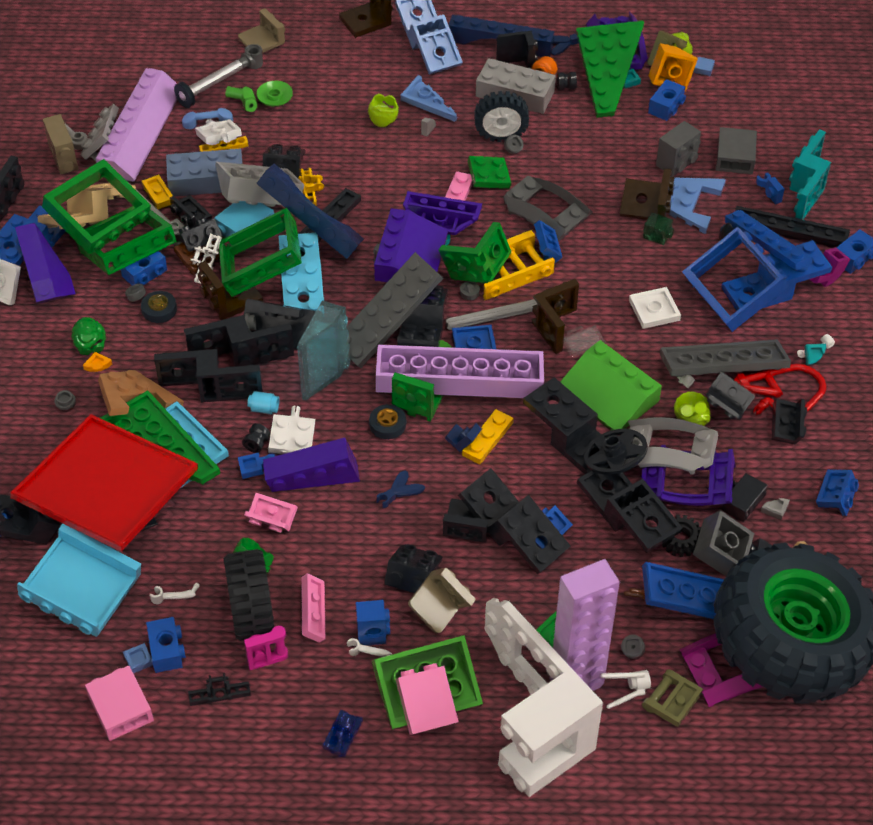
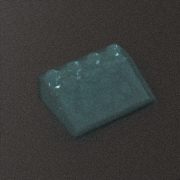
(323, 349)

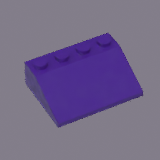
(403, 237)

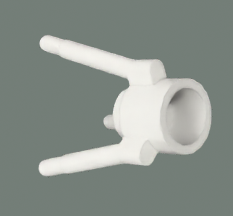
(637, 680)

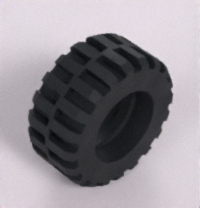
(249, 593)

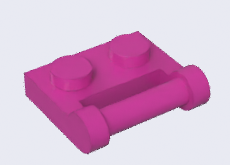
(258, 648)

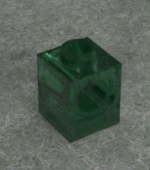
(658, 228)

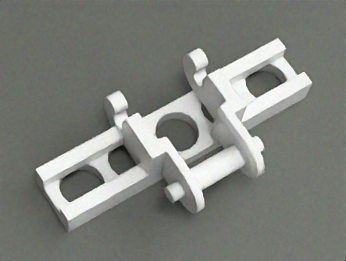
(205, 250)

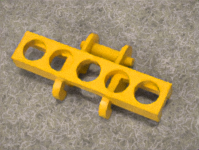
(239, 142)
(314, 185)

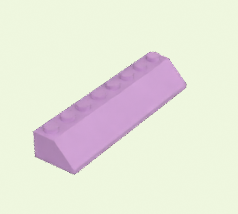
(139, 124)

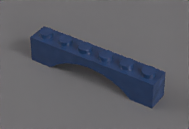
(470, 29)
(335, 233)

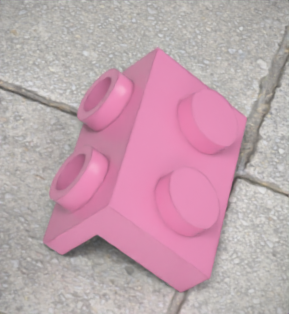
(271, 512)

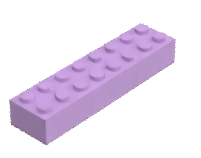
(463, 370)
(586, 620)

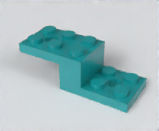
(809, 175)

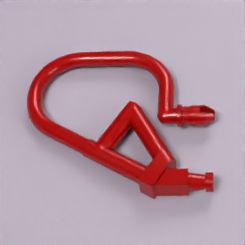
(774, 389)

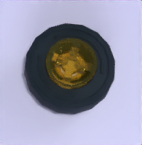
(158, 306)

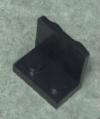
(284, 157)
(462, 523)

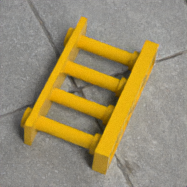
(519, 244)

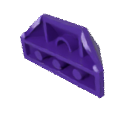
(446, 212)

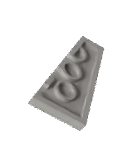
(99, 134)

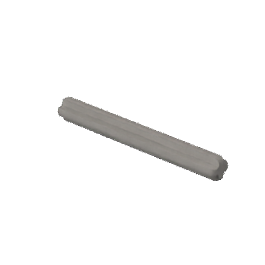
(490, 314)

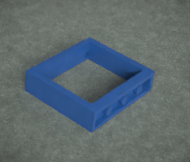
(717, 253)

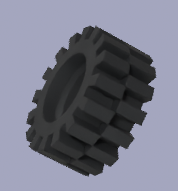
(684, 546)

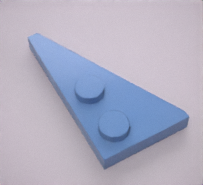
(425, 98)

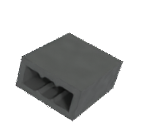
(736, 150)

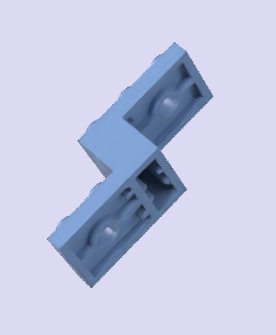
(428, 34)

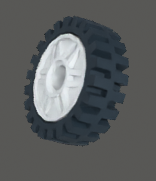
(501, 116)

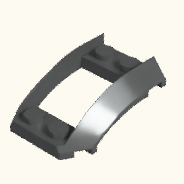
(564, 223)

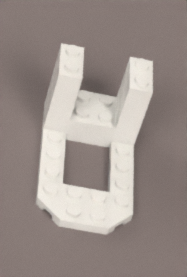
(559, 717)

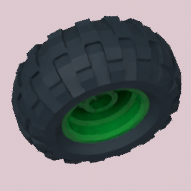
(796, 622)

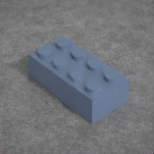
(196, 171)

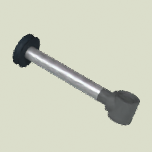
(251, 58)

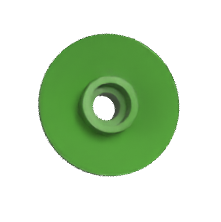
(274, 93)

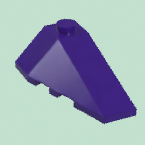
(45, 270)

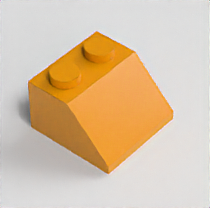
(673, 65)

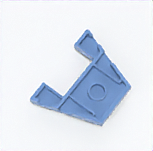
(686, 196)

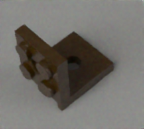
(376, 15)
(657, 196)
(219, 297)
(550, 307)

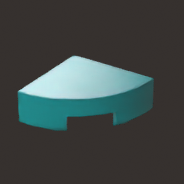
(632, 79)
(814, 352)

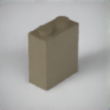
(60, 144)

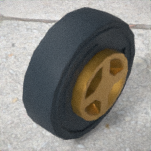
(395, 421)

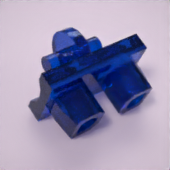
(342, 733)

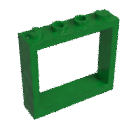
(62, 193)
(134, 249)
(267, 267)

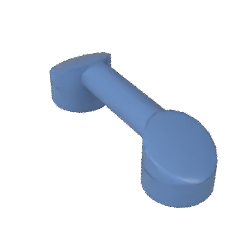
(190, 119)

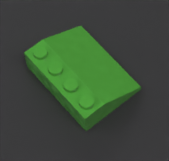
(612, 386)
(450, 653)

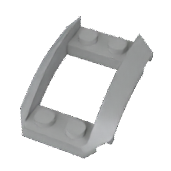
(702, 449)

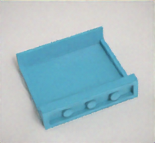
(80, 581)

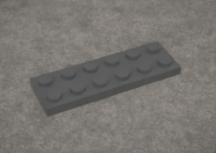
(390, 308)
(724, 357)

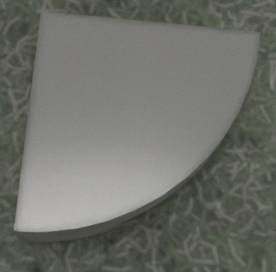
(427, 126)
(776, 508)

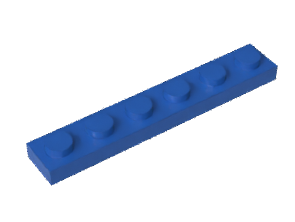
(769, 240)

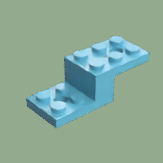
(305, 277)

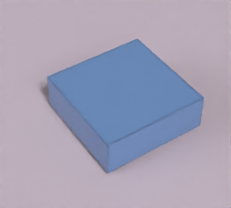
(704, 66)
(138, 658)

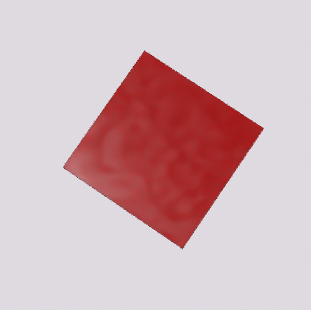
(104, 482)

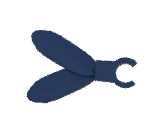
(563, 43)
(400, 489)

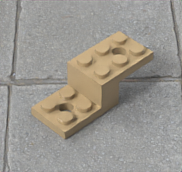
(87, 206)

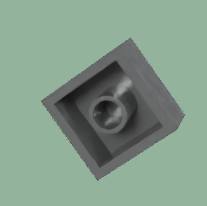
(678, 148)
(722, 542)

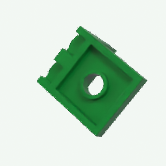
(478, 263)
(414, 396)

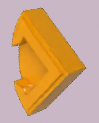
(97, 363)

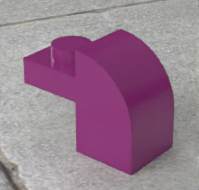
(838, 262)

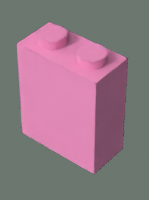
(426, 699)
(119, 702)

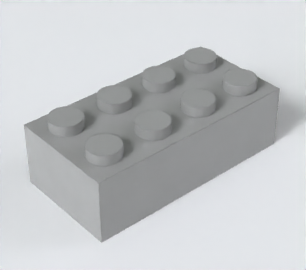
(532, 85)

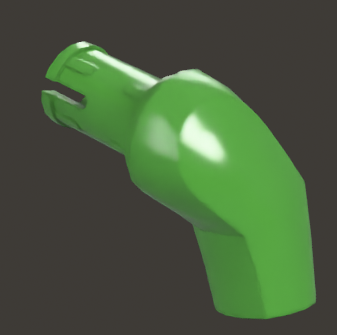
(245, 94)

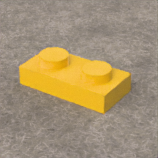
(157, 191)

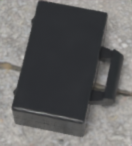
(745, 497)

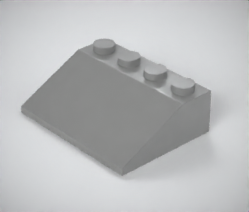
(240, 181)

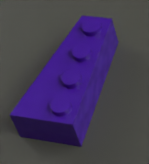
(312, 467)

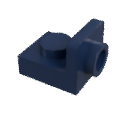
(461, 437)

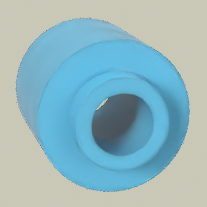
(263, 402)

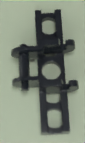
(227, 688)

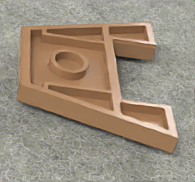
(124, 386)

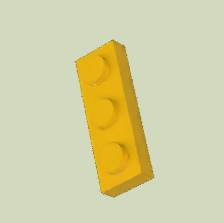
(489, 436)

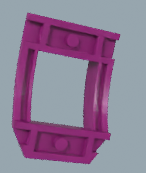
(707, 676)

